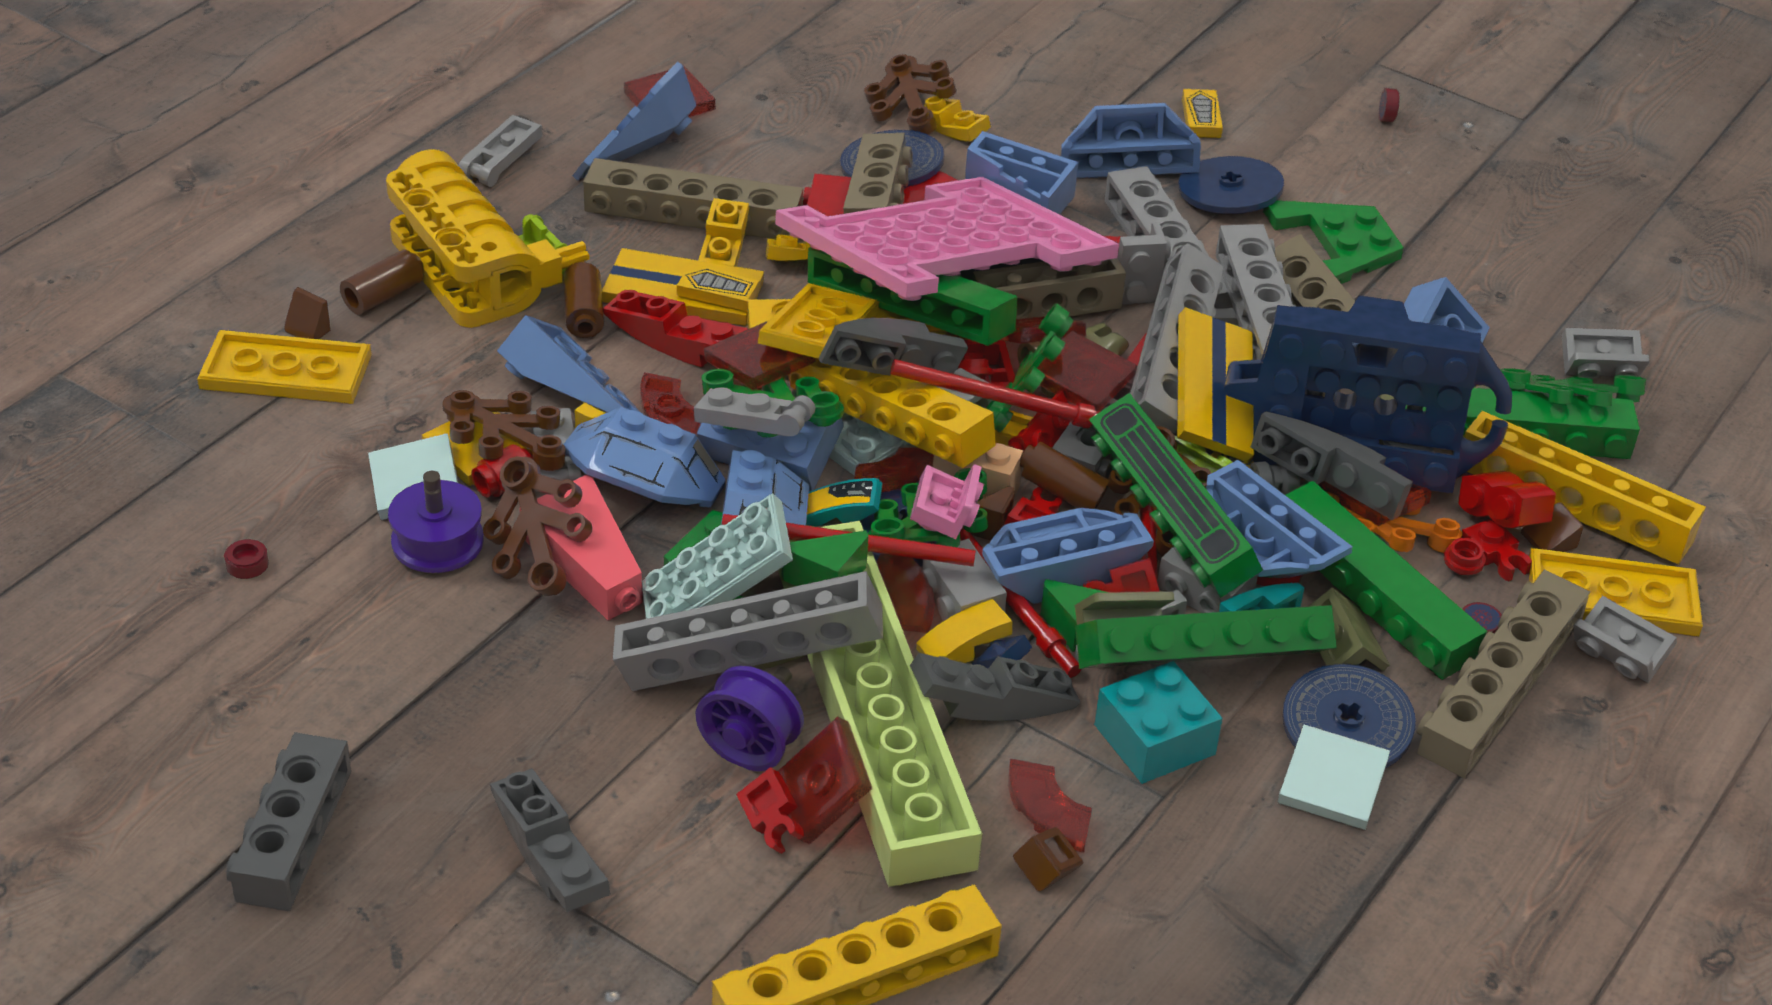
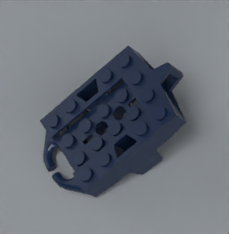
(1374, 354)

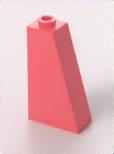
(602, 564)

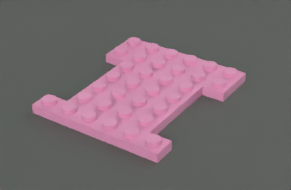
(951, 231)

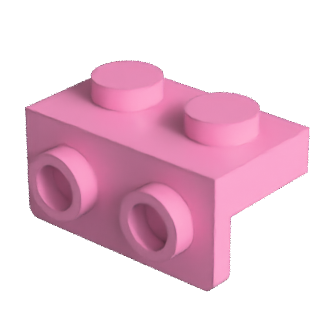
(946, 502)

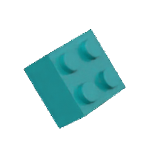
(1158, 721)

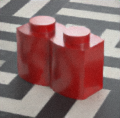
(1507, 499)

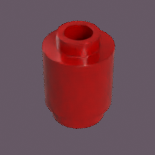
(487, 473)

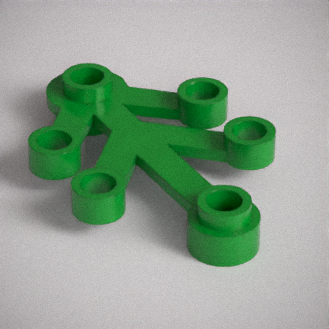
(1028, 376)
(1562, 390)
(827, 404)
(888, 524)

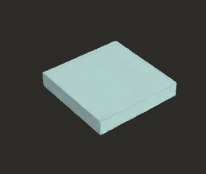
(405, 465)
(1334, 777)

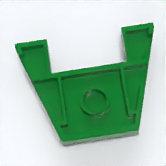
(1350, 234)

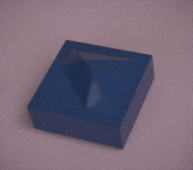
(1011, 648)

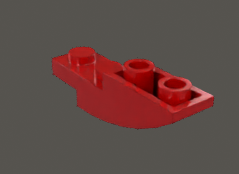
(666, 326)

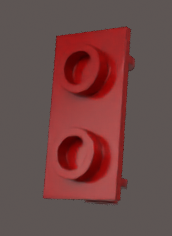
(1041, 428)

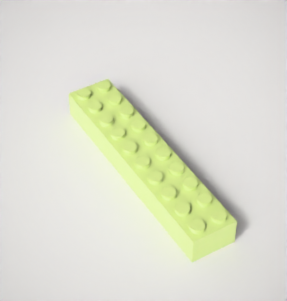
(917, 798)

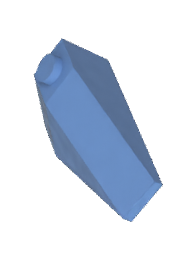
(649, 123)
(1442, 304)
(556, 360)

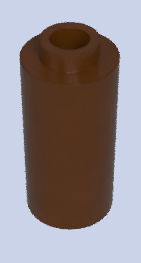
(381, 281)
(583, 300)
(1063, 476)

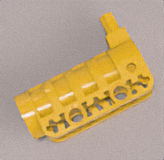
(469, 243)

